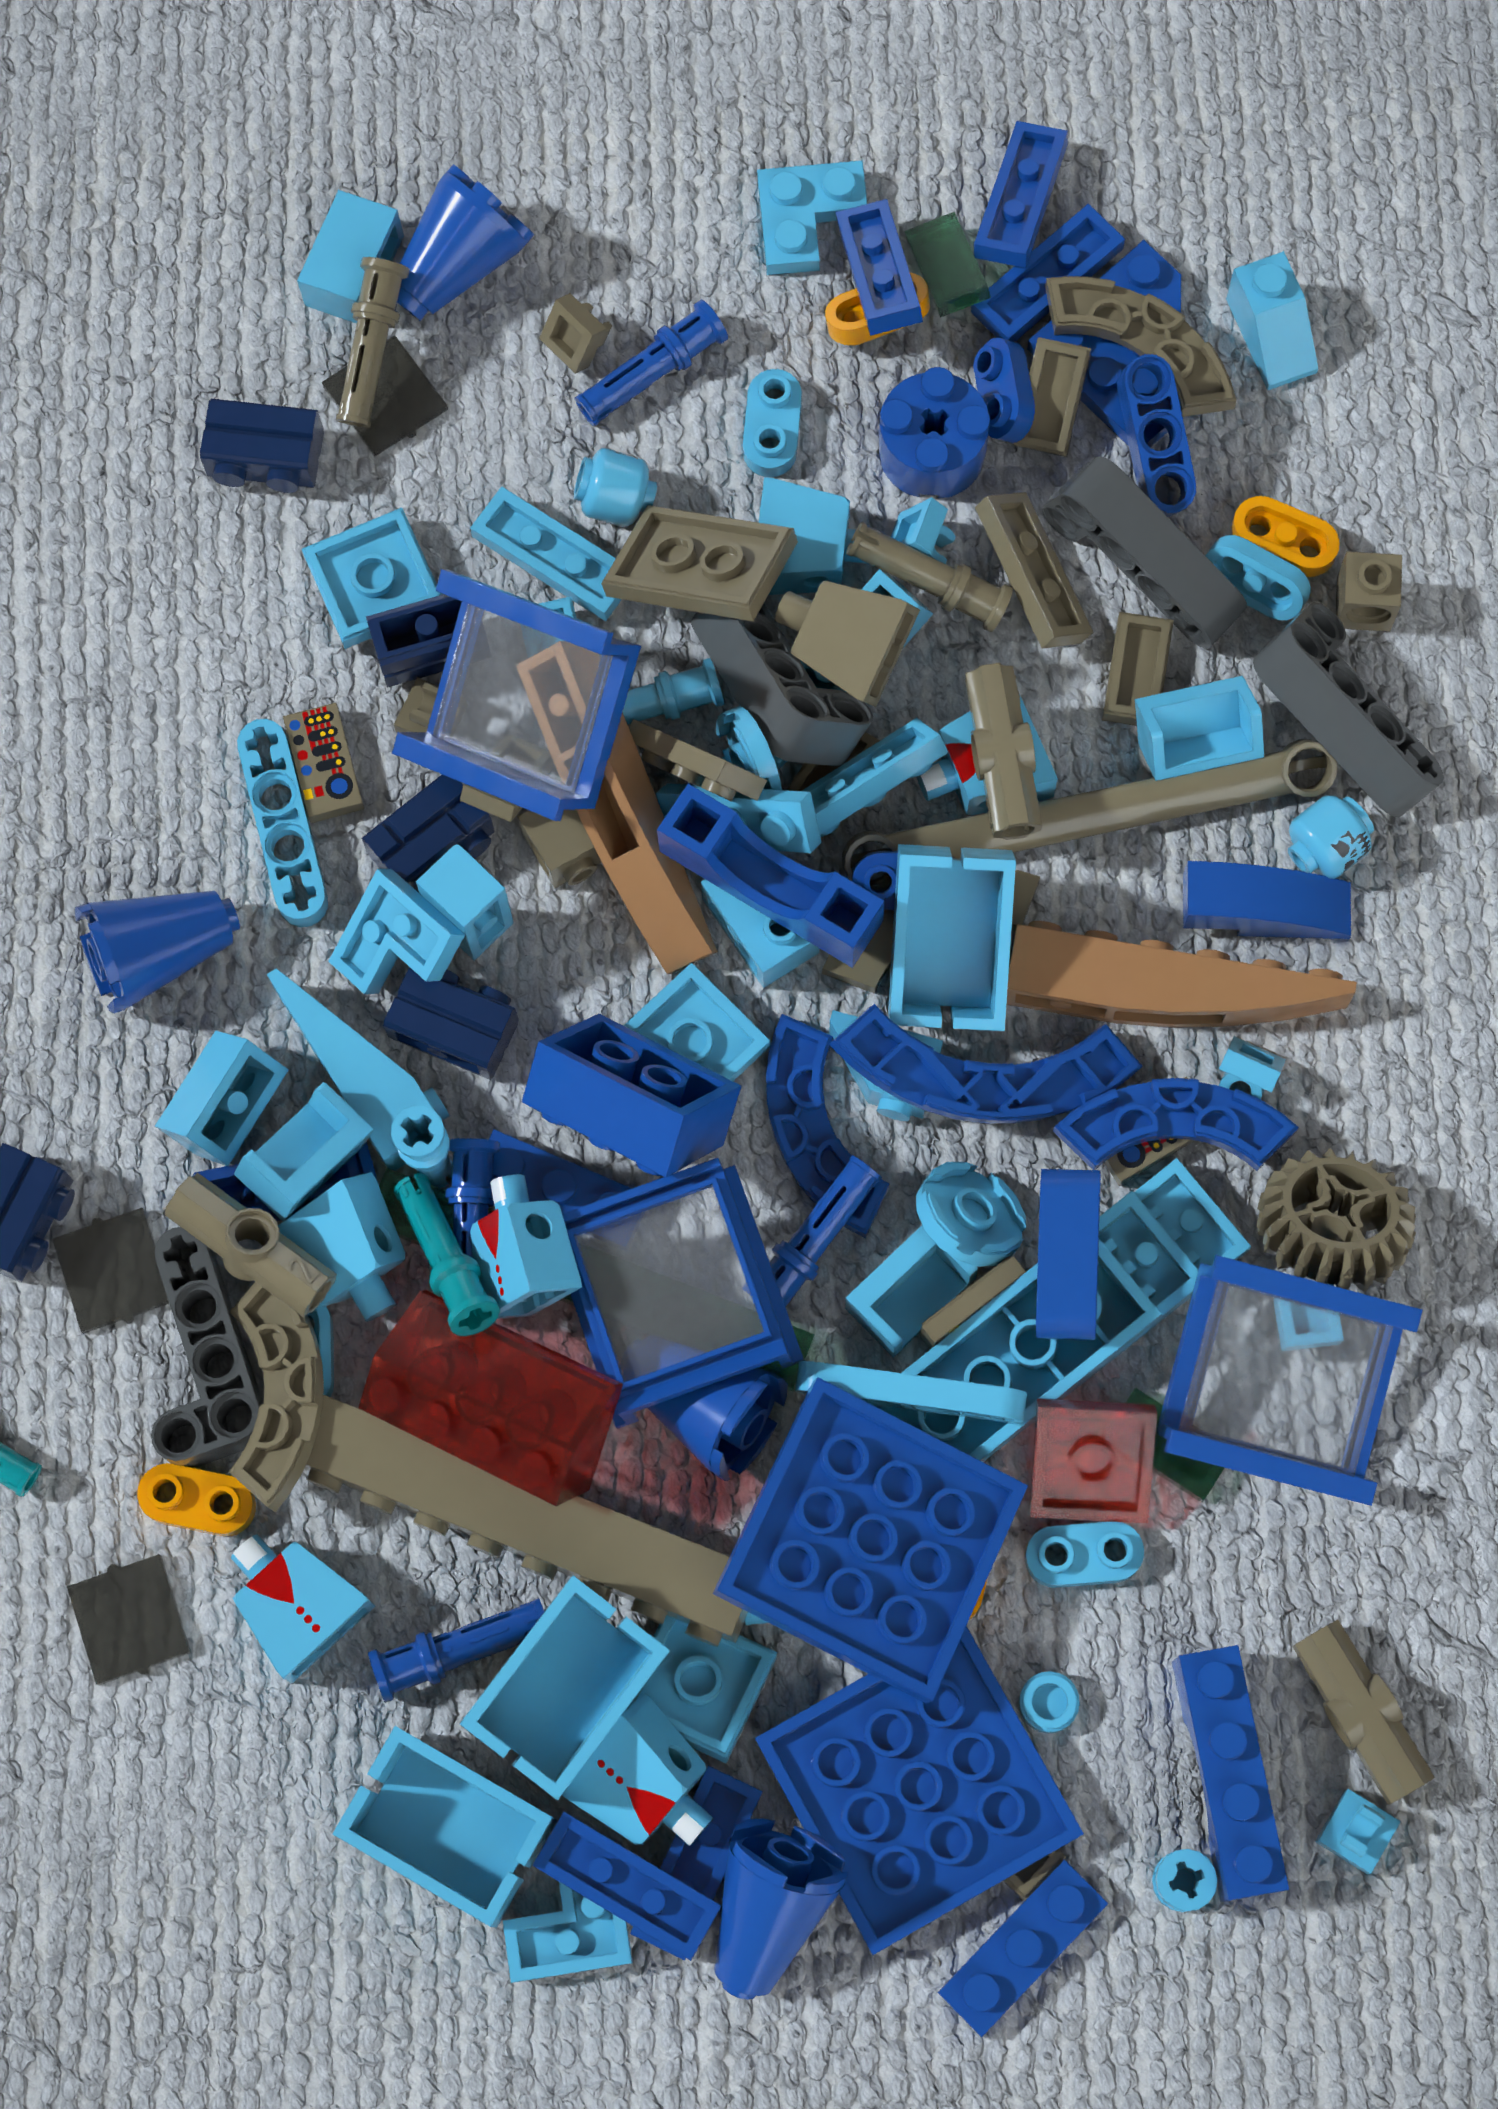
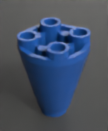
(457, 243)

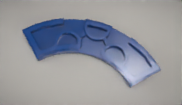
(1175, 1111)
(801, 1119)

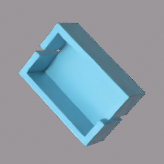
(951, 937)
(564, 1687)
(445, 1827)

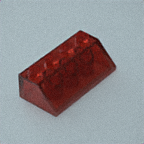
(493, 1401)

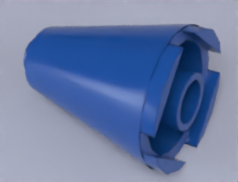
(152, 940)
(726, 1420)
(771, 1902)

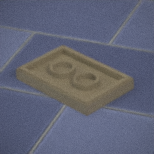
(700, 563)

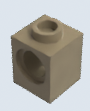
(1369, 591)
(560, 847)

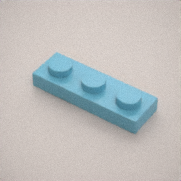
(546, 550)
(874, 772)
(779, 817)

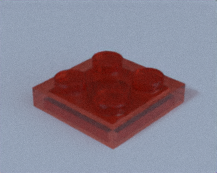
(1092, 1460)

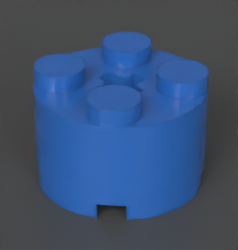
(933, 434)

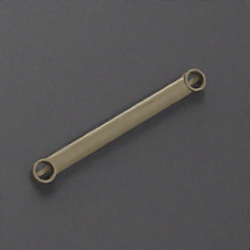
(1119, 806)

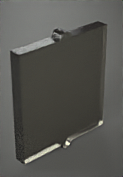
(401, 402)
(111, 1270)
(128, 1619)

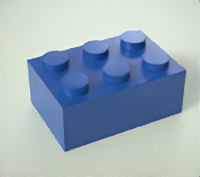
(630, 1095)

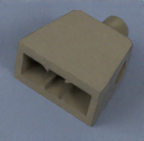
(849, 635)

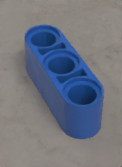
(1161, 409)
(1068, 1254)

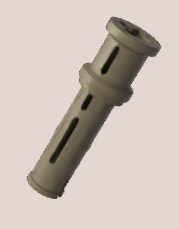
(374, 316)
(952, 585)

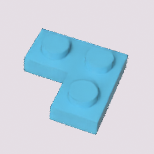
(797, 200)
(394, 924)
(566, 1941)

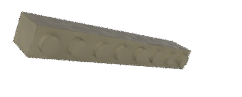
(574, 1538)

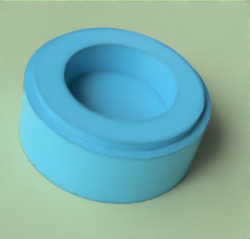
(1049, 1702)

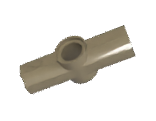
(1003, 751)
(223, 1222)
(1363, 1712)

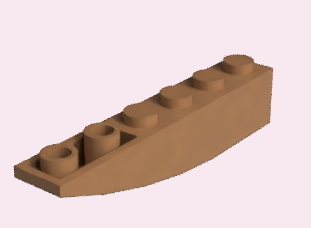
(648, 881)
(1158, 986)

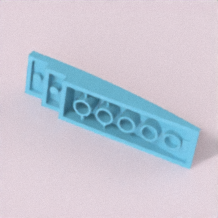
(1145, 1272)

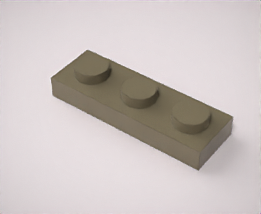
(1034, 570)
(695, 764)

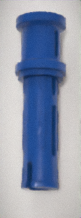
(670, 350)
(470, 1185)
(796, 1260)
(433, 1656)

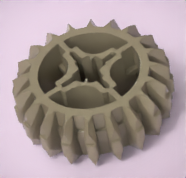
(1342, 1205)

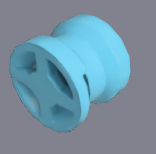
(1174, 1883)

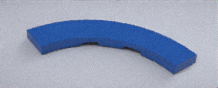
(980, 1089)

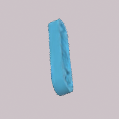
(283, 822)
(918, 1391)

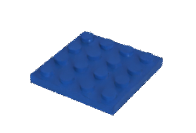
(871, 1540)
(919, 1793)

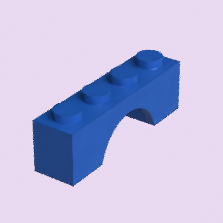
(730, 855)
(1232, 1773)

